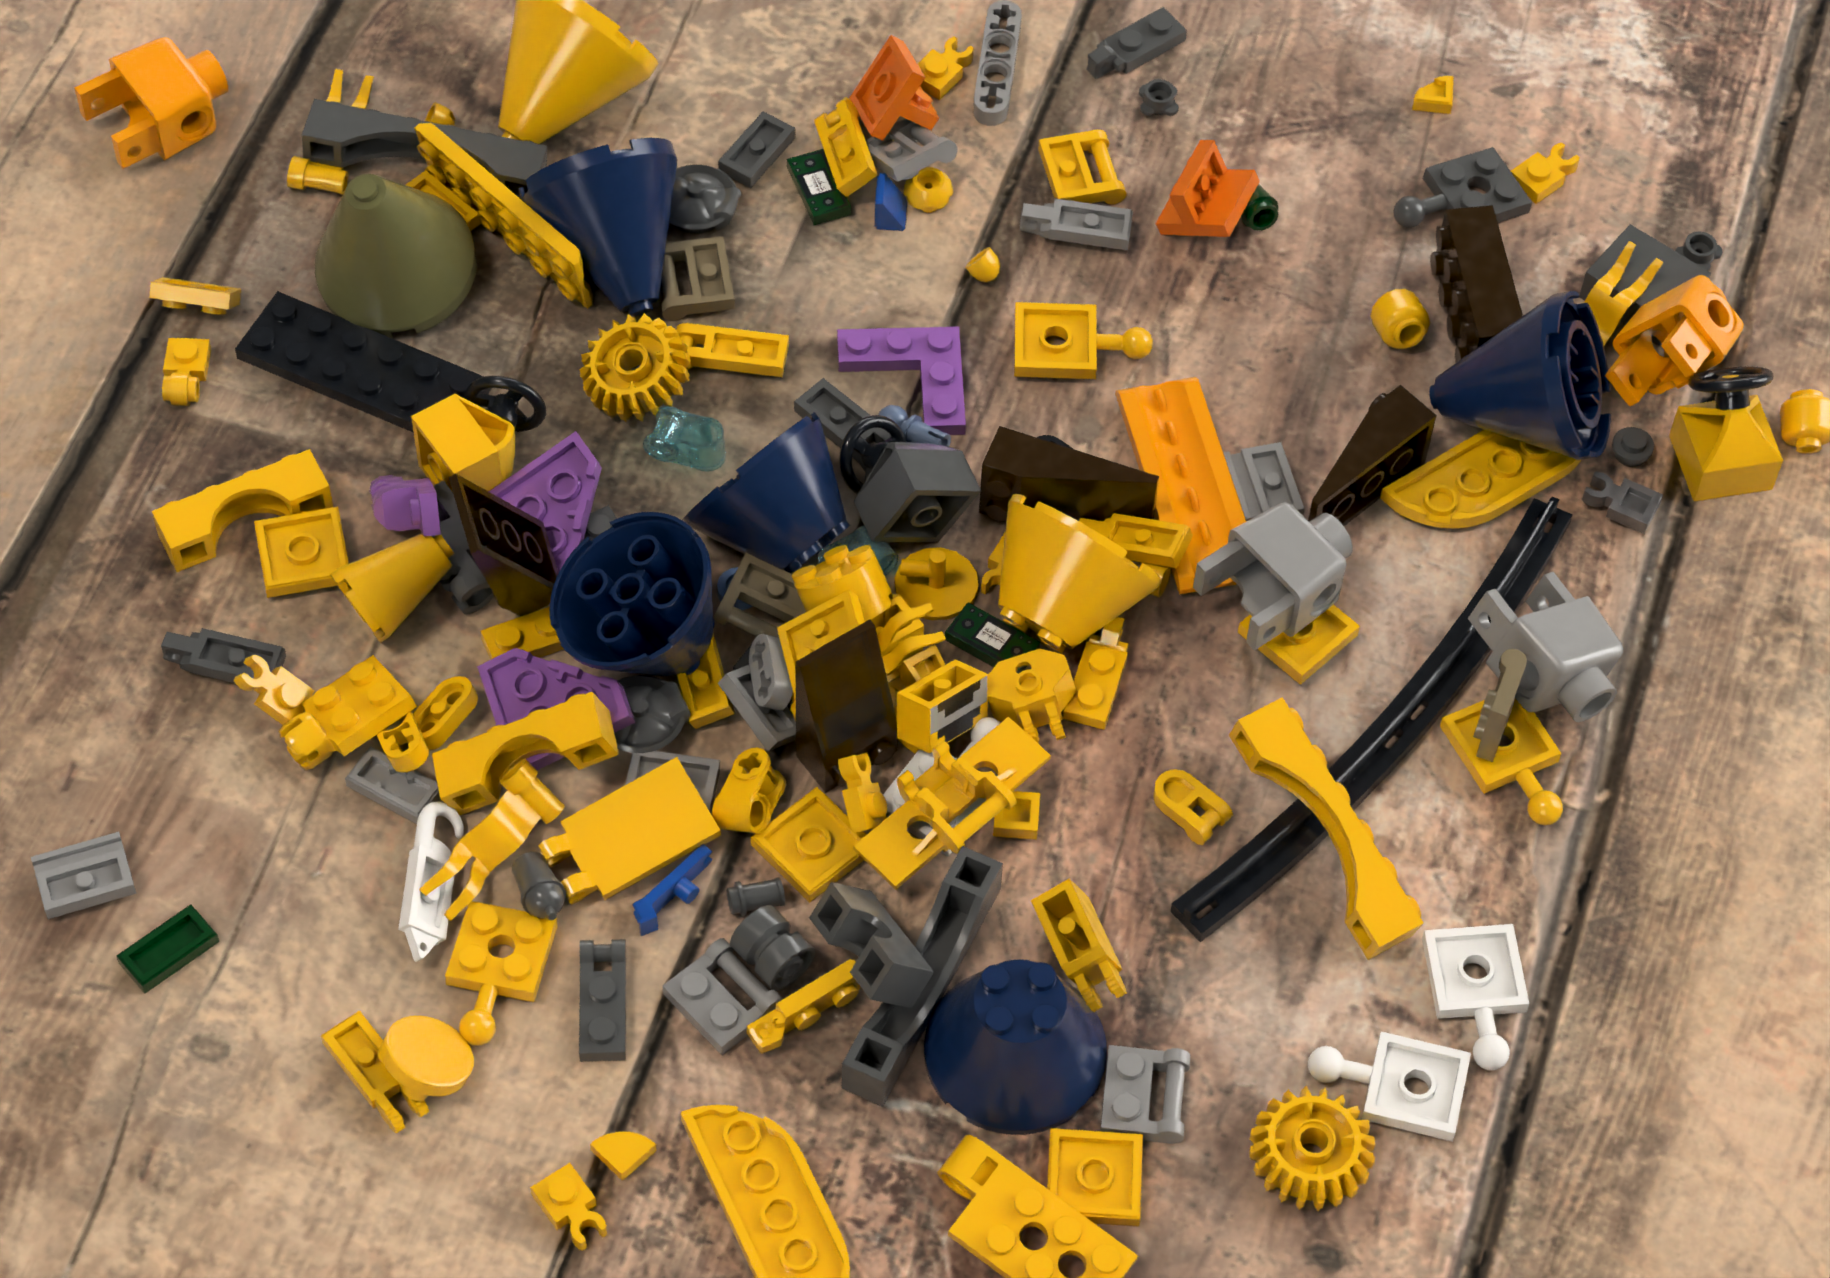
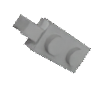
(1079, 223)

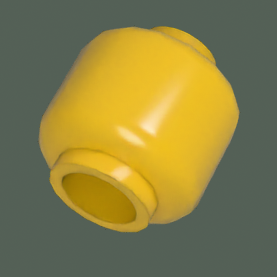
(1400, 318)
(1806, 421)

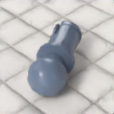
(914, 428)

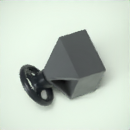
(909, 486)

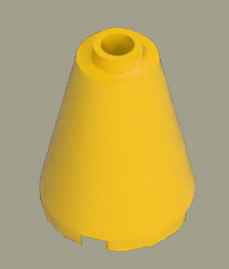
(394, 581)

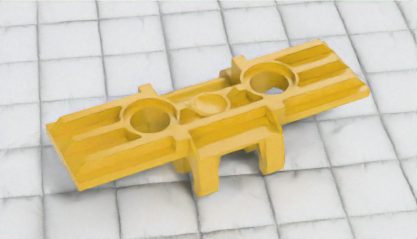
(944, 794)

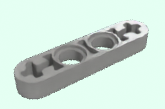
(997, 62)

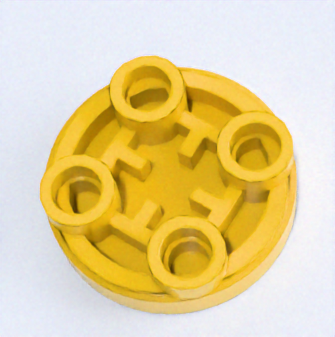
(426, 1057)

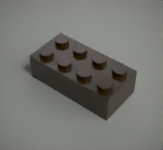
(1473, 277)

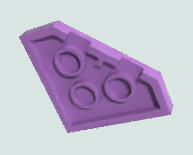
(558, 492)
(524, 683)

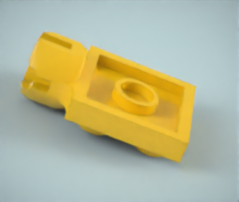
(346, 714)

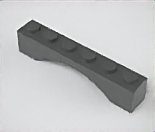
(348, 134)
(894, 1030)

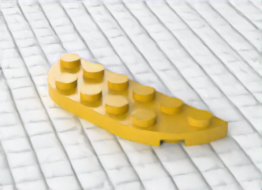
(1475, 481)
(767, 1194)

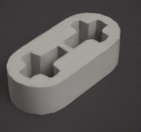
(769, 673)

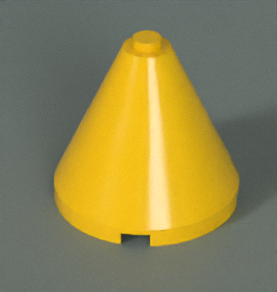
(564, 67)

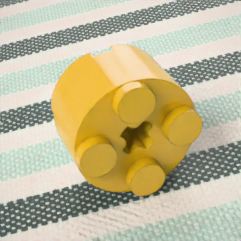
(845, 571)

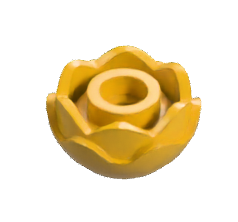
(928, 190)

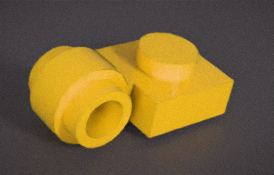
(183, 368)

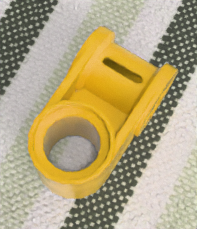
(749, 796)

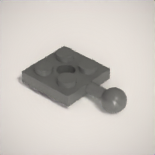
(1451, 185)

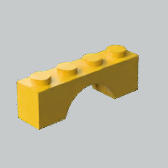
(194, 524)
(472, 768)

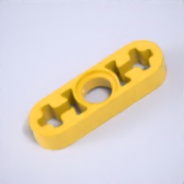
(406, 732)

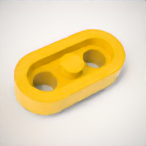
(445, 710)

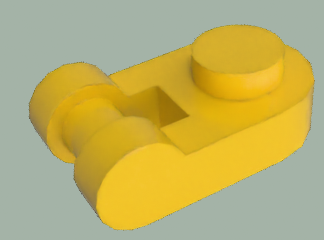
(1179, 793)

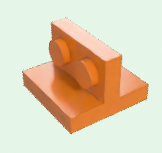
(893, 90)
(1207, 196)

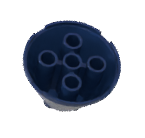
(780, 502)
(636, 597)
(1015, 1048)

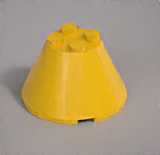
(1064, 576)

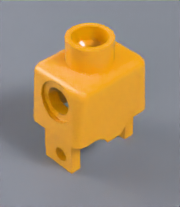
(162, 95)
(1693, 329)

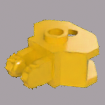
(1033, 695)

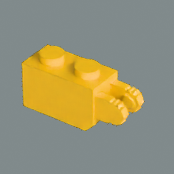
(1079, 941)

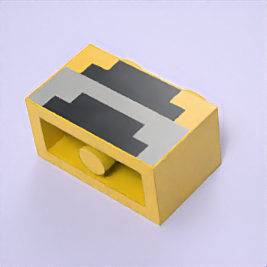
(942, 705)

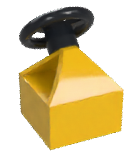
(472, 440)
(1728, 441)

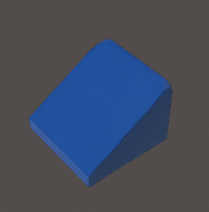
(889, 205)

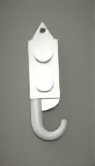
(423, 915)

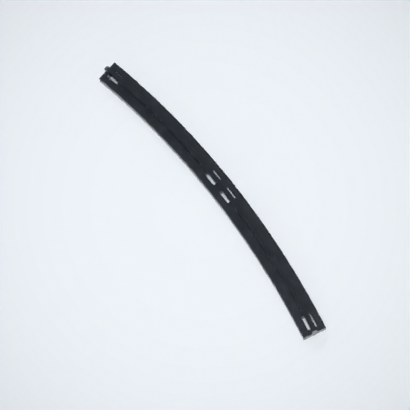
(1368, 760)

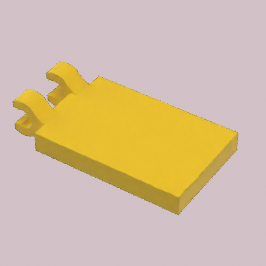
(632, 832)

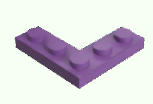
(927, 349)

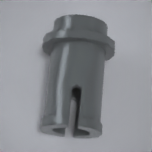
(755, 895)

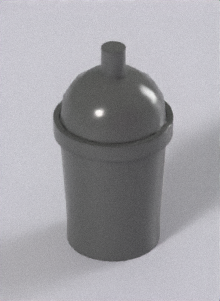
(539, 889)

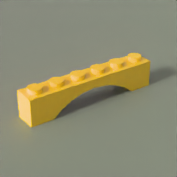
(1279, 750)

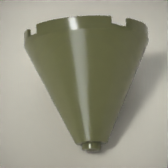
(394, 257)

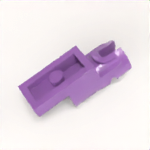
(405, 504)

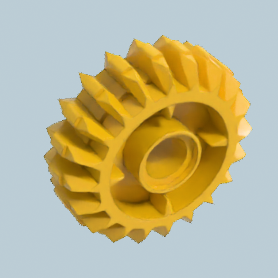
(643, 343)
(1305, 1174)

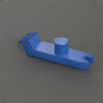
(677, 884)

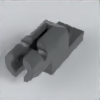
(464, 577)

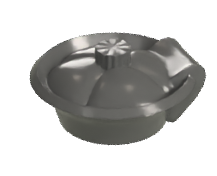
(703, 199)
(657, 713)

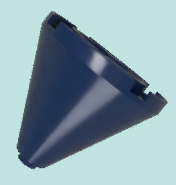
(614, 213)
(1535, 381)

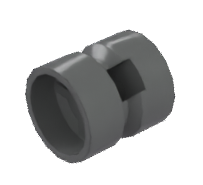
(767, 942)

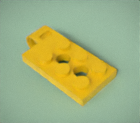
(1007, 1203)

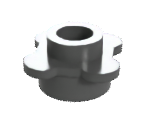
(1158, 98)
(1700, 249)

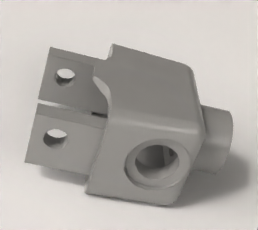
(1284, 568)
(1564, 644)

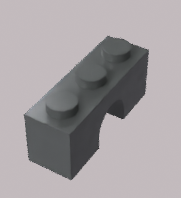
(888, 962)

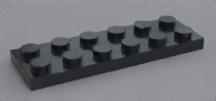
(349, 361)

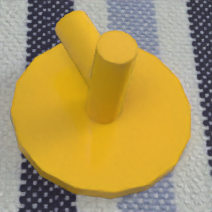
(937, 578)

